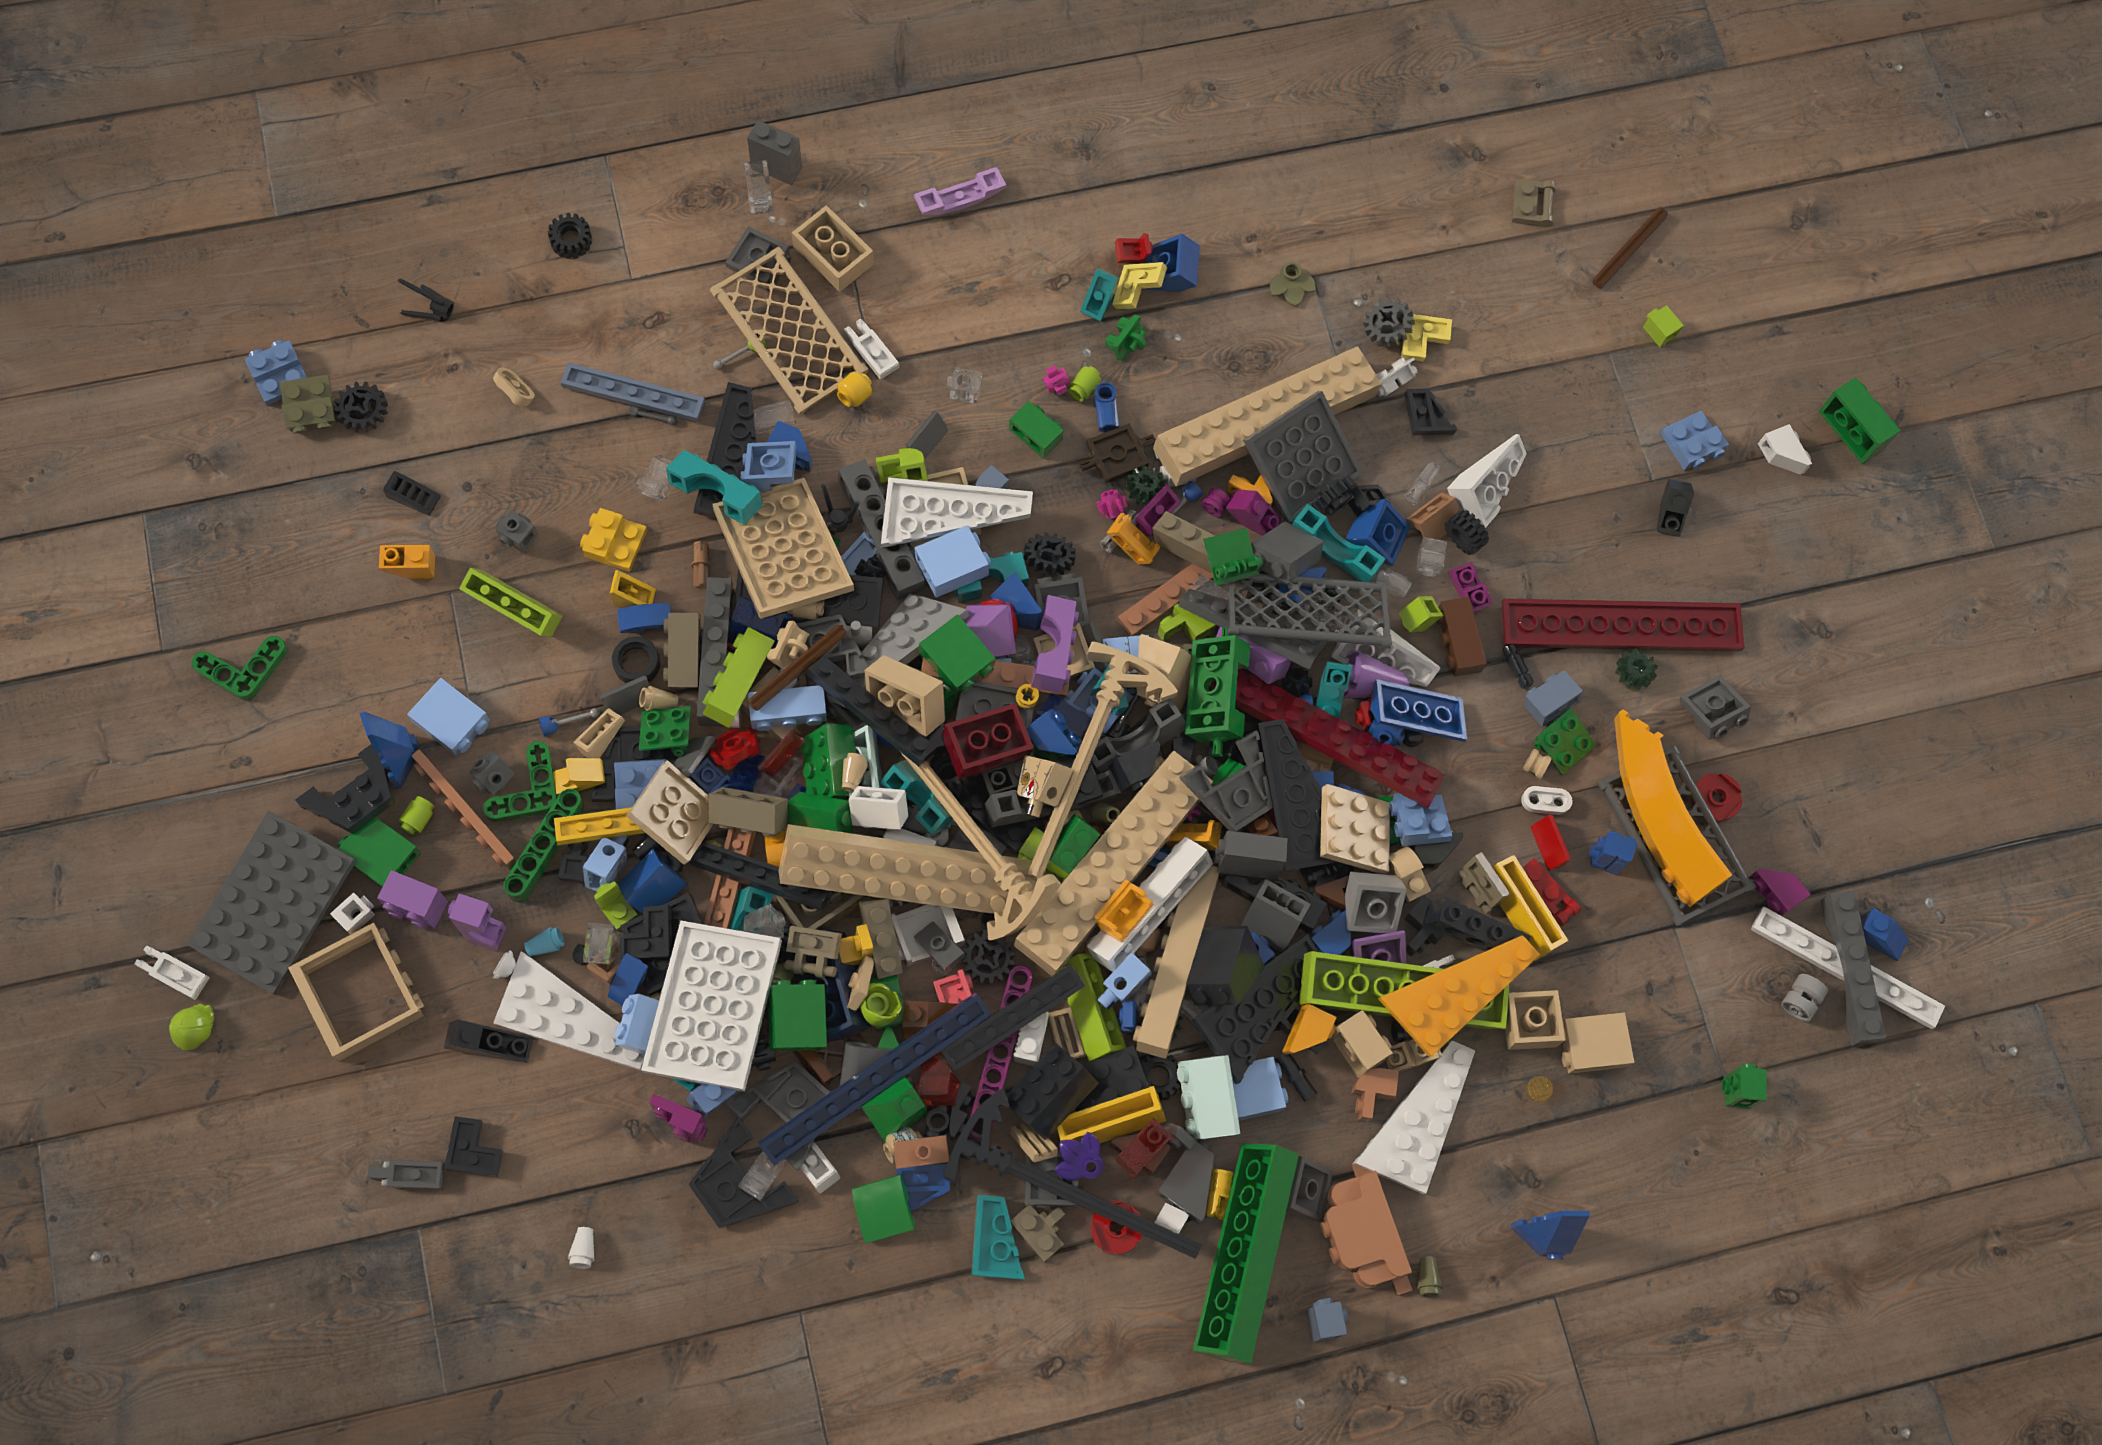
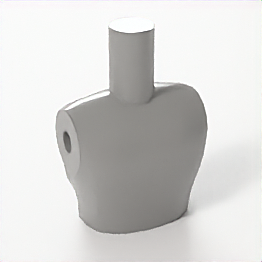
(861, 634)

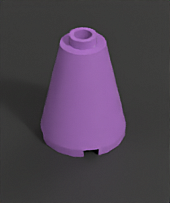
(1366, 671)

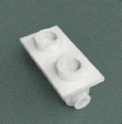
(1401, 371)

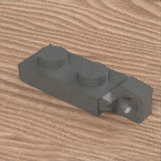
(409, 1174)

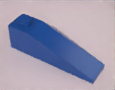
(393, 746)
(1553, 1233)

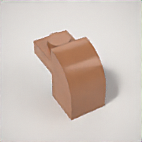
(1374, 1084)

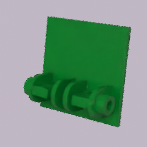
(1231, 557)
(665, 729)
(1565, 741)

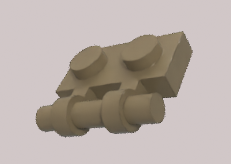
(1483, 883)
(816, 943)

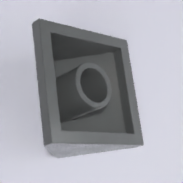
(1309, 1190)

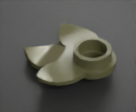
(1292, 286)

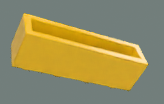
(1527, 909)
(1114, 1117)

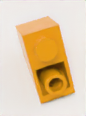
(408, 561)

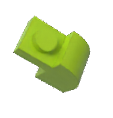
(905, 465)
(1193, 625)

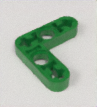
(238, 677)
(538, 789)

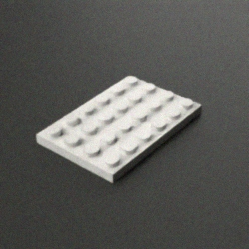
(712, 1005)

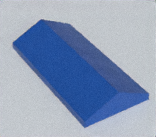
(1418, 710)

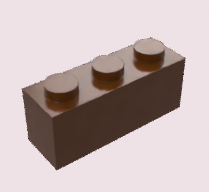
(1461, 637)

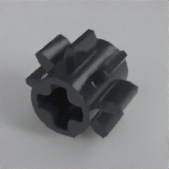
(870, 568)
(1297, 682)
(762, 1055)

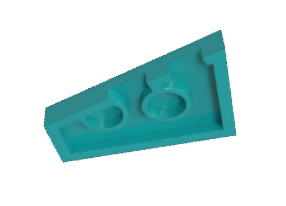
(993, 1241)

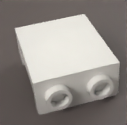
(911, 922)

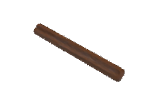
(1630, 247)
(797, 667)

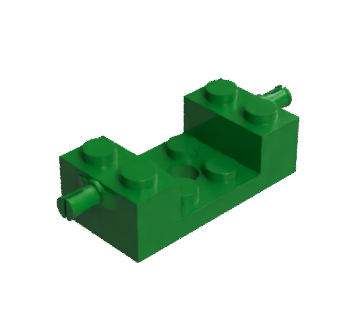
(1213, 713)

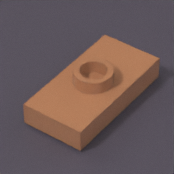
(921, 1151)

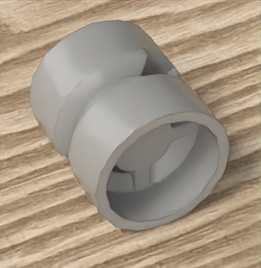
(1805, 997)

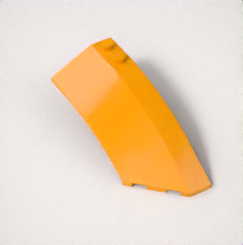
(1662, 816)

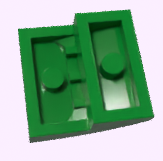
(883, 1208)

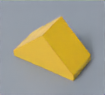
(629, 591)

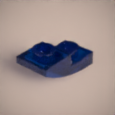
(746, 774)

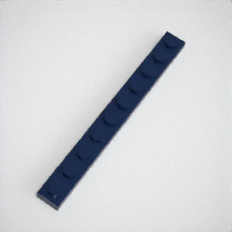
(874, 1079)

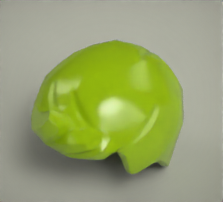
(880, 1005)
(191, 1026)

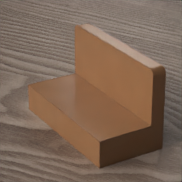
(1433, 515)

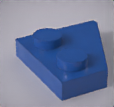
(924, 1183)

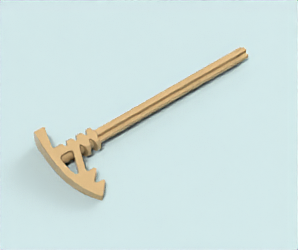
(1107, 699)
(1020, 891)

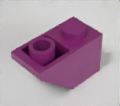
(1253, 511)
(1780, 889)

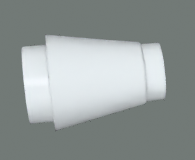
(582, 1249)

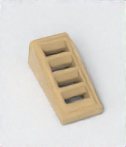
(595, 740)

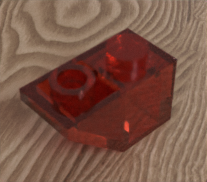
(937, 1083)
(1143, 1148)

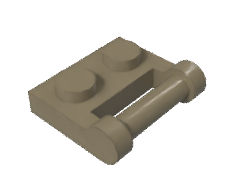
(1525, 202)

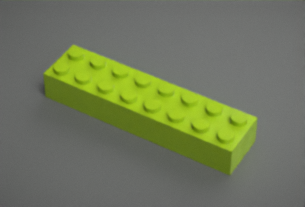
(1357, 984)

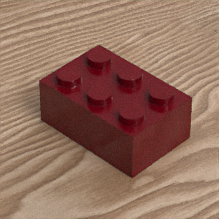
(987, 741)

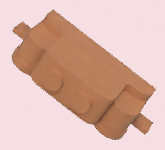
(1365, 1233)

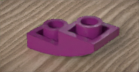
(1468, 585)

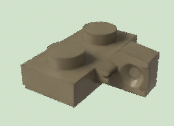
(1039, 1230)

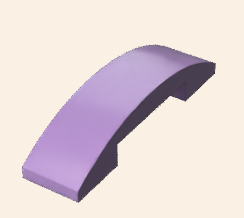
(961, 195)

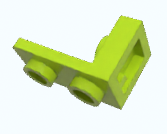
(614, 905)

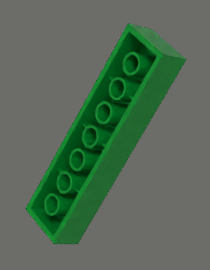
(1246, 1253)

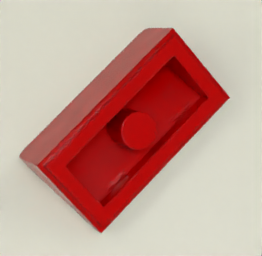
(1550, 843)

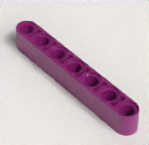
(992, 1063)

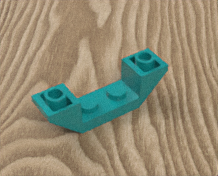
(1332, 687)

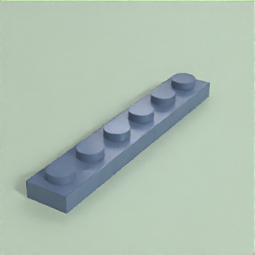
(632, 392)

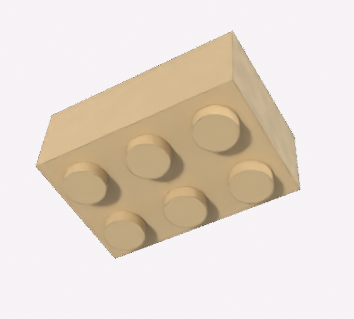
(832, 248)
(908, 693)

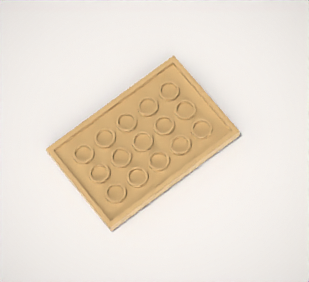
(785, 551)

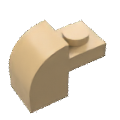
(1408, 868)

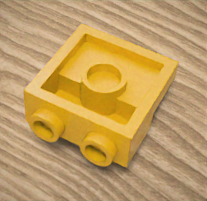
(613, 539)

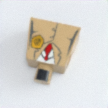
(1042, 783)

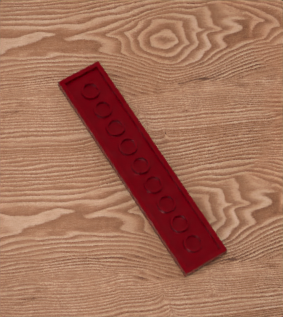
(1622, 624)
(1337, 739)

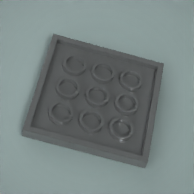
(1302, 454)

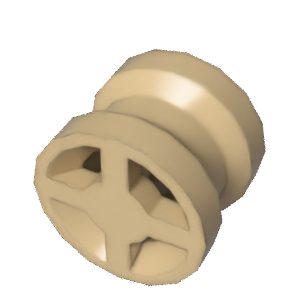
(1537, 763)

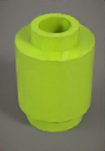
(1084, 383)
(416, 815)

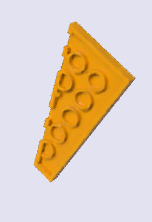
(1447, 1000)

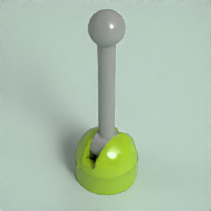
(718, 364)

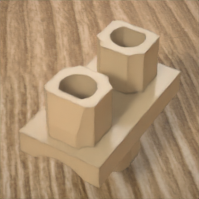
(790, 645)

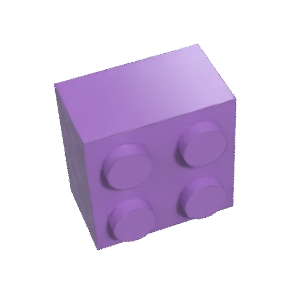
(412, 900)

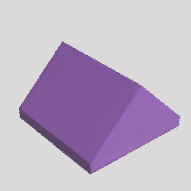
(1382, 947)

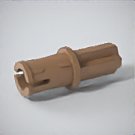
(700, 565)

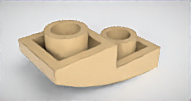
(1409, 1055)

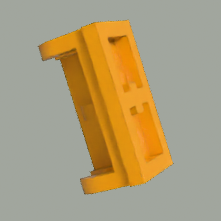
(1132, 540)
(1203, 834)
(1123, 911)

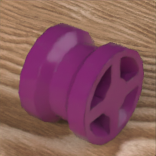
(1215, 502)

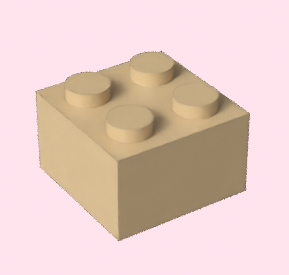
(1534, 1020)
(1361, 1043)

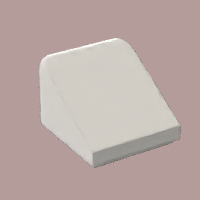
(1172, 1218)

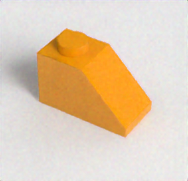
(1309, 1029)

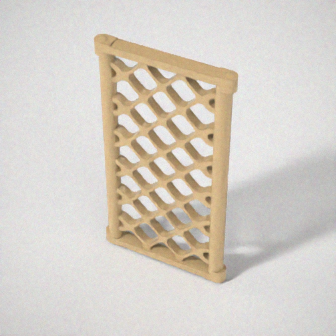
(778, 254)

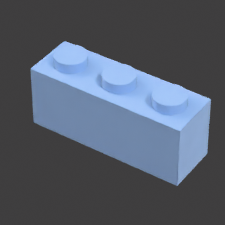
(790, 708)

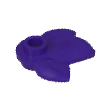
(1077, 1157)

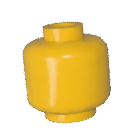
(854, 389)

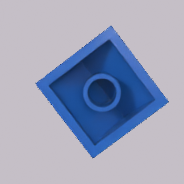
(651, 882)

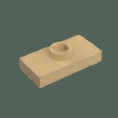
(860, 983)

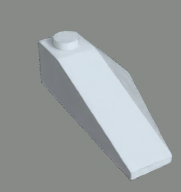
(1487, 480)
(1400, 656)

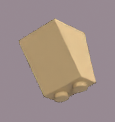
(1171, 662)

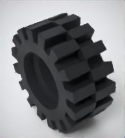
(567, 224)
(1467, 532)
(943, 766)
(1171, 1067)

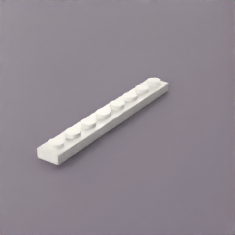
(1825, 956)

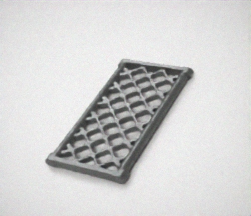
(1297, 630)
(1712, 825)

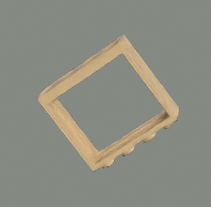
(329, 954)

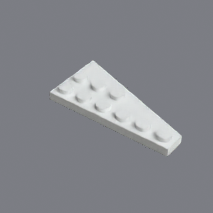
(933, 509)
(554, 1012)
(1415, 1132)

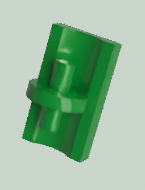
(1129, 339)

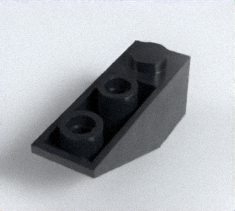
(487, 1041)

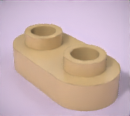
(513, 386)

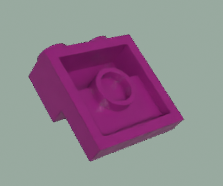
(684, 1122)

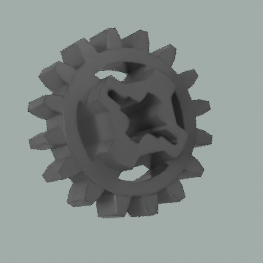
(1389, 320)

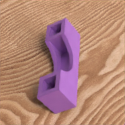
(1051, 667)
(474, 922)

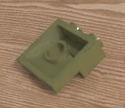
(308, 403)

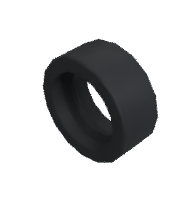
(635, 643)

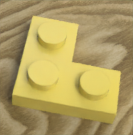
(1133, 279)
(1425, 329)

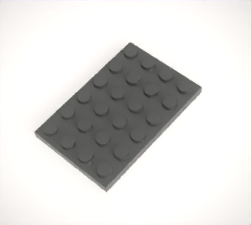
(271, 902)

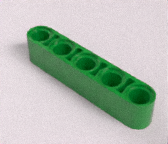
(541, 857)

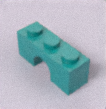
(1001, 569)
(932, 813)

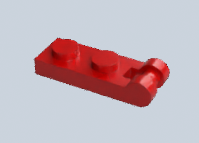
(1551, 892)

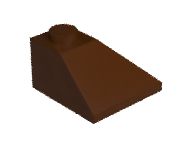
(922, 1013)

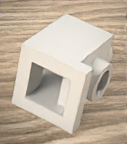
(346, 910)

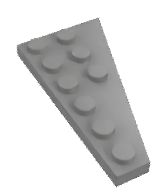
(905, 629)

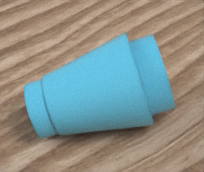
(545, 942)

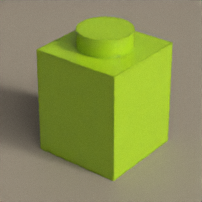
(1662, 325)
(1420, 614)

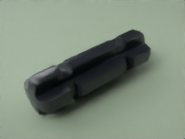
(1518, 666)

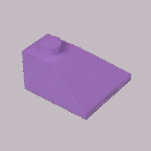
(993, 627)

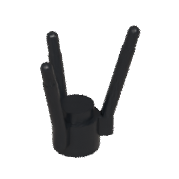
(439, 305)
(838, 518)
(1120, 727)

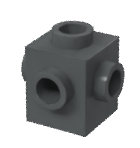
(516, 531)
(491, 773)

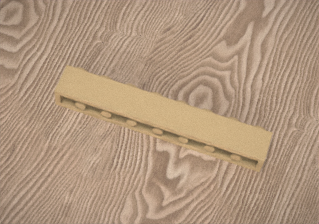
(1174, 967)

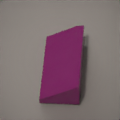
(1164, 501)

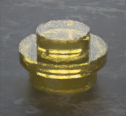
(1539, 1088)

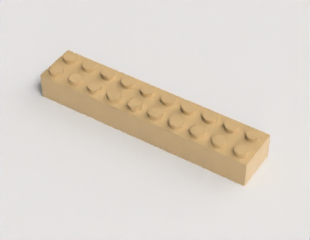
(1219, 434)
(1115, 857)
(893, 869)

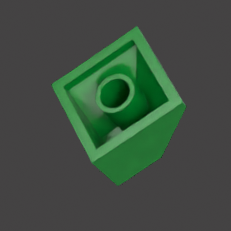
(895, 1108)

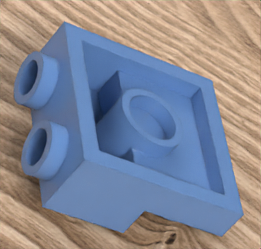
(274, 366)
(1694, 441)
(769, 464)
(1084, 702)
(632, 779)
(1420, 824)

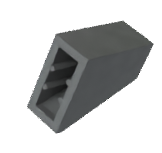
(1190, 1181)

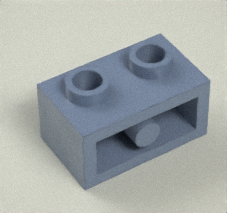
(1552, 698)
(1327, 1320)

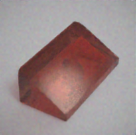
(782, 753)

